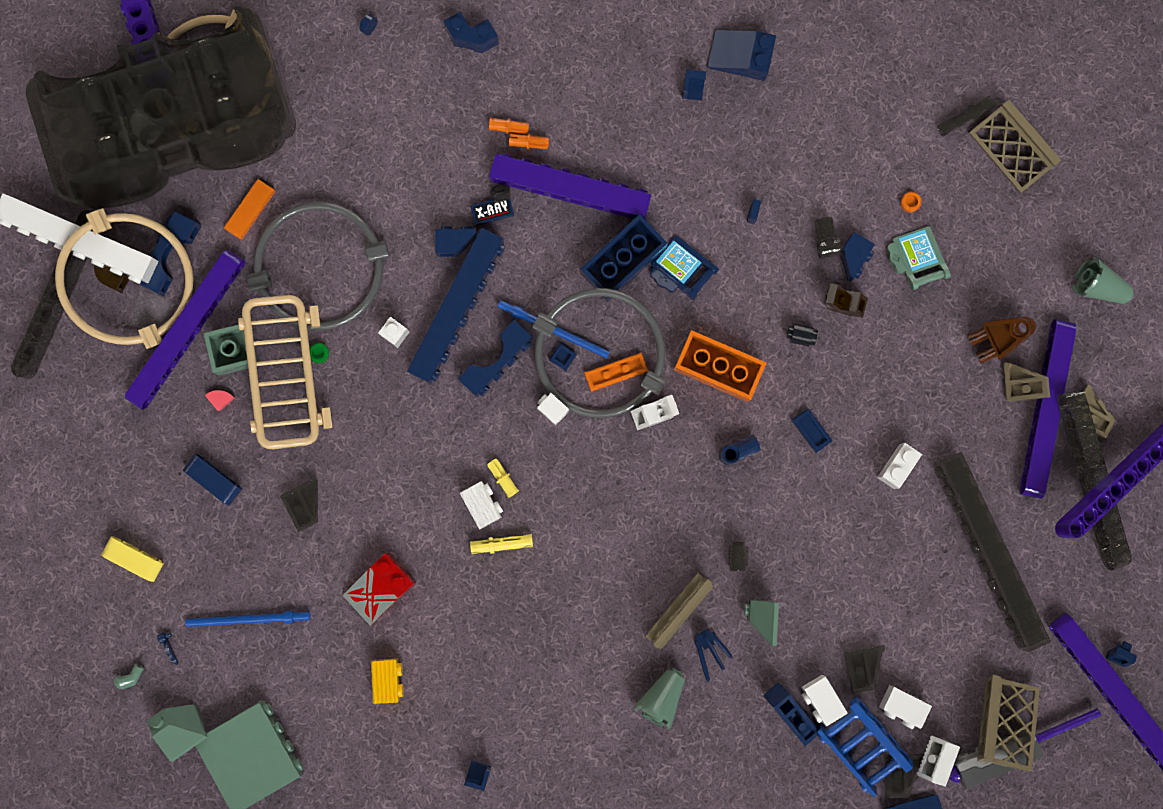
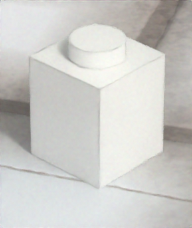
(393, 332)
(552, 408)

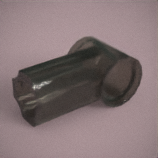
(827, 242)

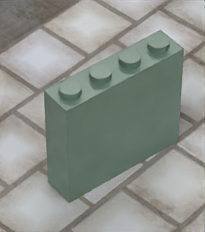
(250, 757)

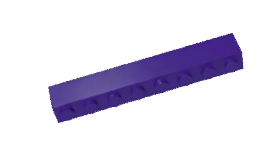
(569, 187)

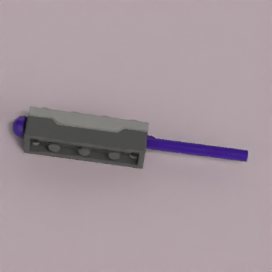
(972, 772)

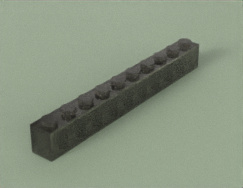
(992, 552)

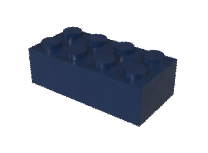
(624, 256)

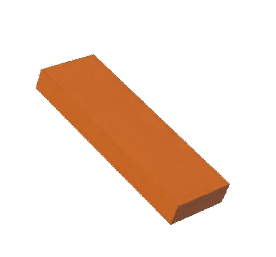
(249, 209)
(616, 372)

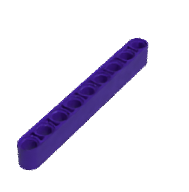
(184, 328)
(1047, 413)
(1112, 487)
(1110, 685)

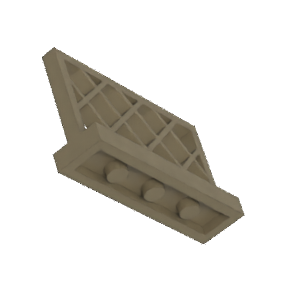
(1027, 134)
(679, 611)
(990, 724)

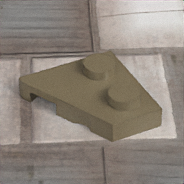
(1024, 384)
(1101, 417)

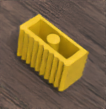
(385, 681)

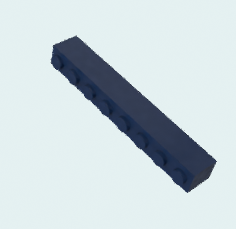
(456, 306)

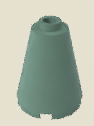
(1101, 283)
(662, 699)

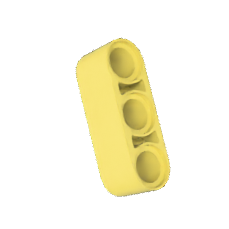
(131, 559)

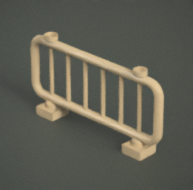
(303, 319)

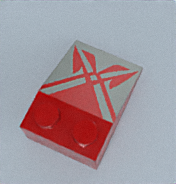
(379, 588)

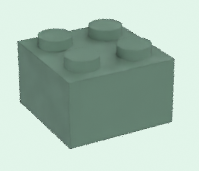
(227, 350)

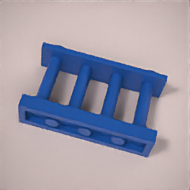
(871, 727)

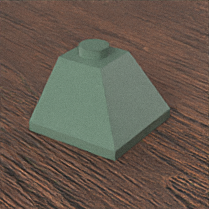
(764, 618)
(177, 730)

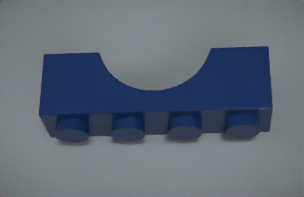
(185, 232)
(478, 378)

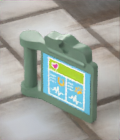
(915, 253)

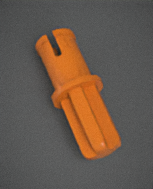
(508, 126)
(528, 141)

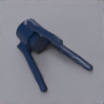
(707, 640)

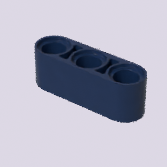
(212, 480)

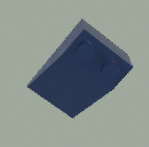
(742, 53)

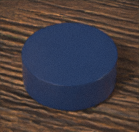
(368, 24)

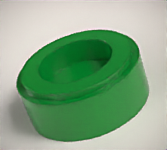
(319, 353)

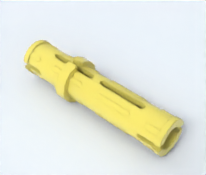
(506, 543)

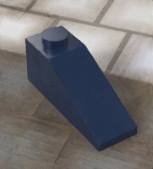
(791, 713)

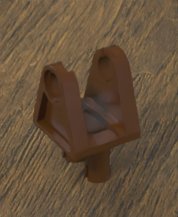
(1003, 335)

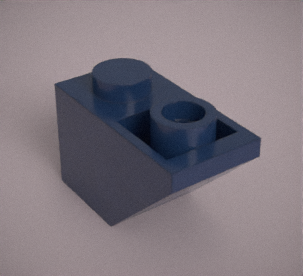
(453, 242)
(854, 254)

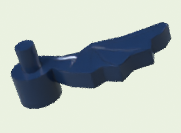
(163, 638)

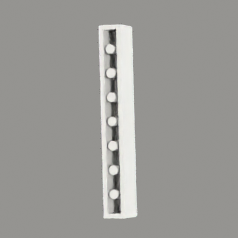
(91, 245)

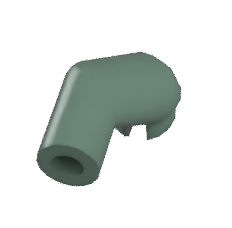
(130, 680)

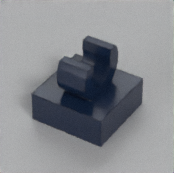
(1121, 655)

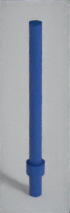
(517, 312)
(286, 617)

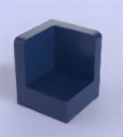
(694, 84)
(477, 775)

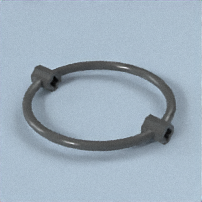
(375, 251)
(651, 382)

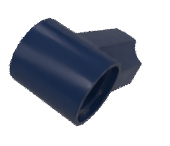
(740, 449)

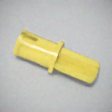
(503, 478)

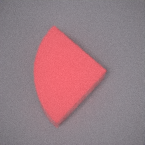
(219, 398)

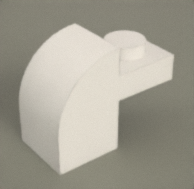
(655, 412)

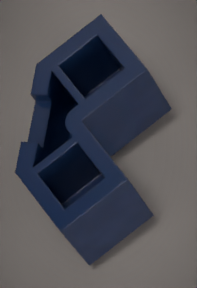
(478, 38)

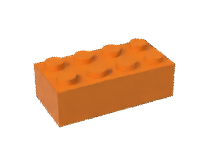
(720, 366)

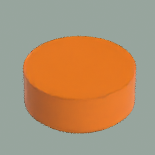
(910, 202)

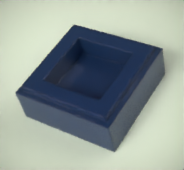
(753, 212)
(562, 357)

